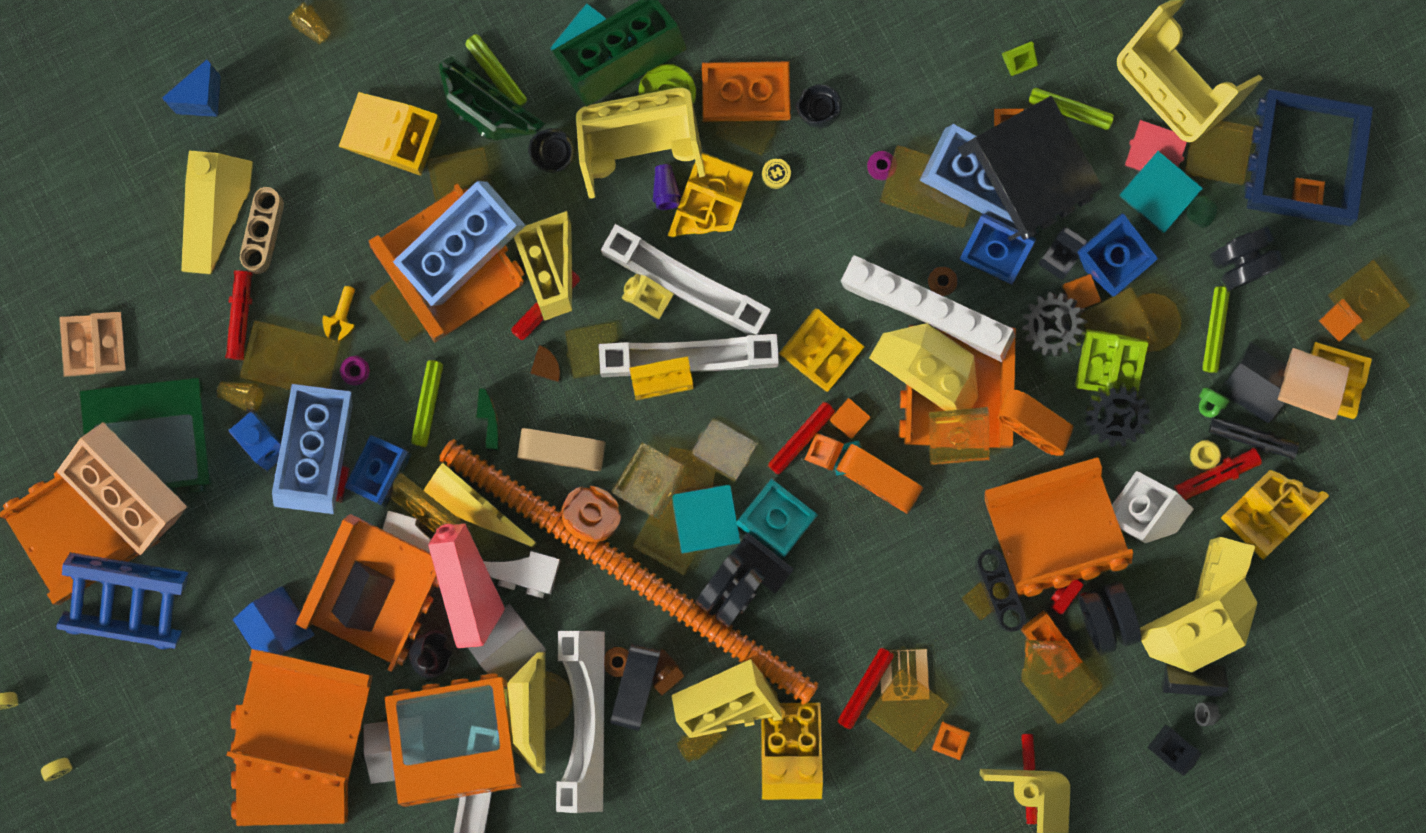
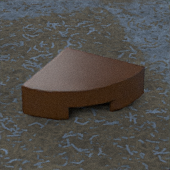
(545, 365)

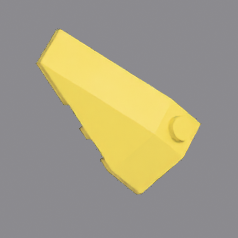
(213, 199)
(470, 506)

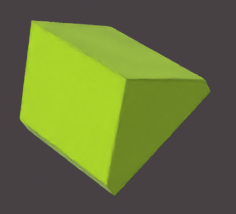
(1020, 58)

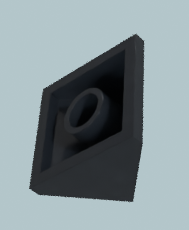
(1256, 383)
(362, 597)

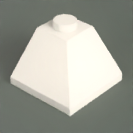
(1149, 509)

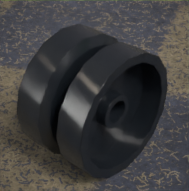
(1246, 256)
(731, 589)
(1109, 618)

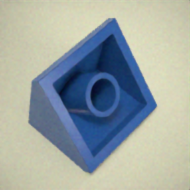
(196, 93)
(993, 252)
(1116, 255)
(377, 470)
(271, 624)

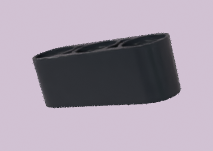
(1011, 601)
(635, 686)

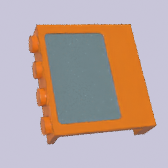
(451, 740)

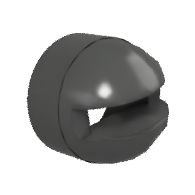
(1201, 713)

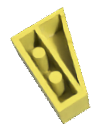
(548, 262)
(1224, 563)
(726, 700)

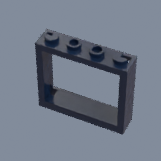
(1257, 162)

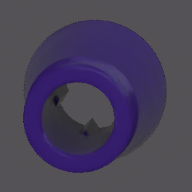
(665, 190)

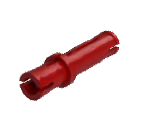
(240, 304)
(1248, 459)

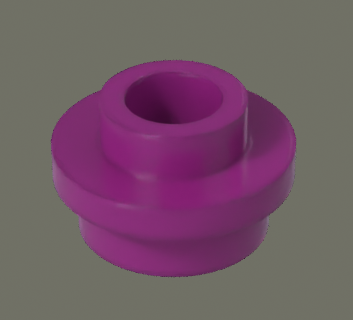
(872, 168)
(348, 364)

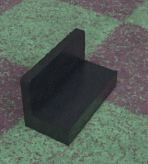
(765, 560)
(1206, 681)

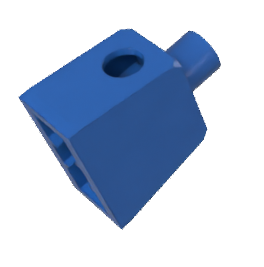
(257, 440)

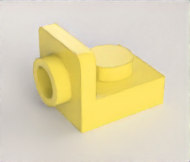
(647, 295)

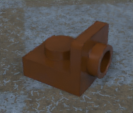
(666, 673)

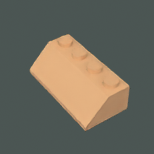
(121, 488)

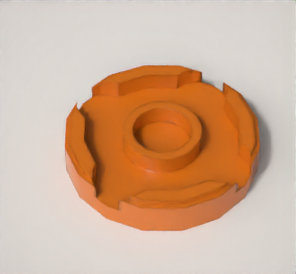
(590, 514)

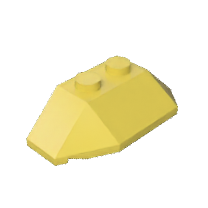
(930, 365)
(1202, 628)
(527, 712)

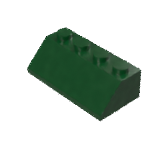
(653, 42)

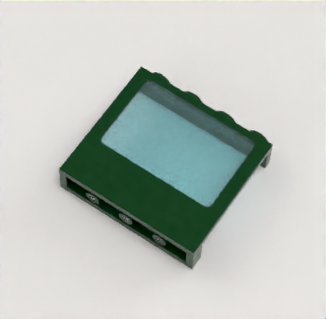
(157, 424)

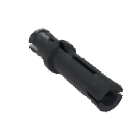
(1287, 447)

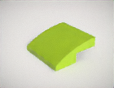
(1110, 359)

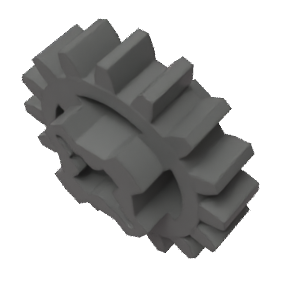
(1046, 329)

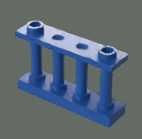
(137, 577)

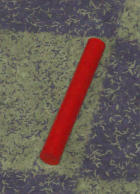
(1029, 764)

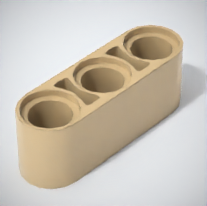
(259, 216)
(561, 449)

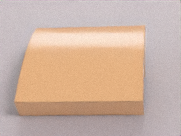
(92, 344)
(1313, 384)

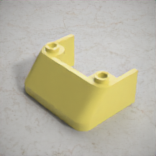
(1171, 83)
(636, 128)
(1039, 789)

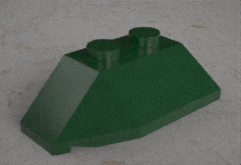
(484, 105)

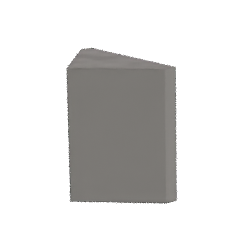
(507, 646)
(378, 752)

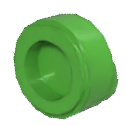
(1213, 397)

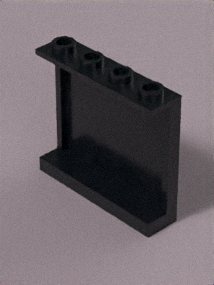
(1035, 167)

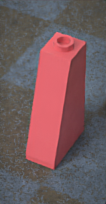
(465, 586)

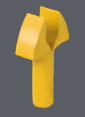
(341, 315)

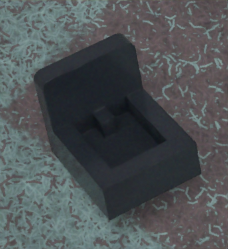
(1063, 253)
(1174, 750)

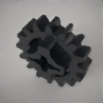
(1121, 425)

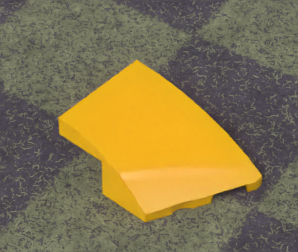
(712, 200)
(1272, 511)

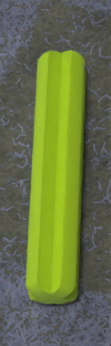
(495, 69)
(1075, 109)
(1216, 330)
(427, 403)

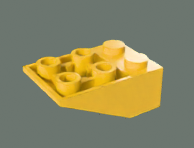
(391, 132)
(792, 753)

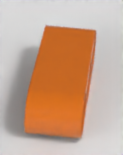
(1035, 422)
(879, 478)

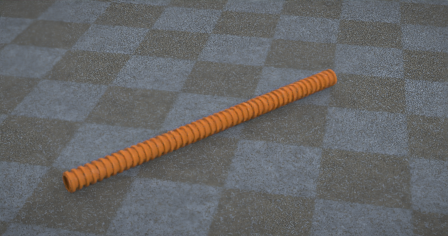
(629, 572)

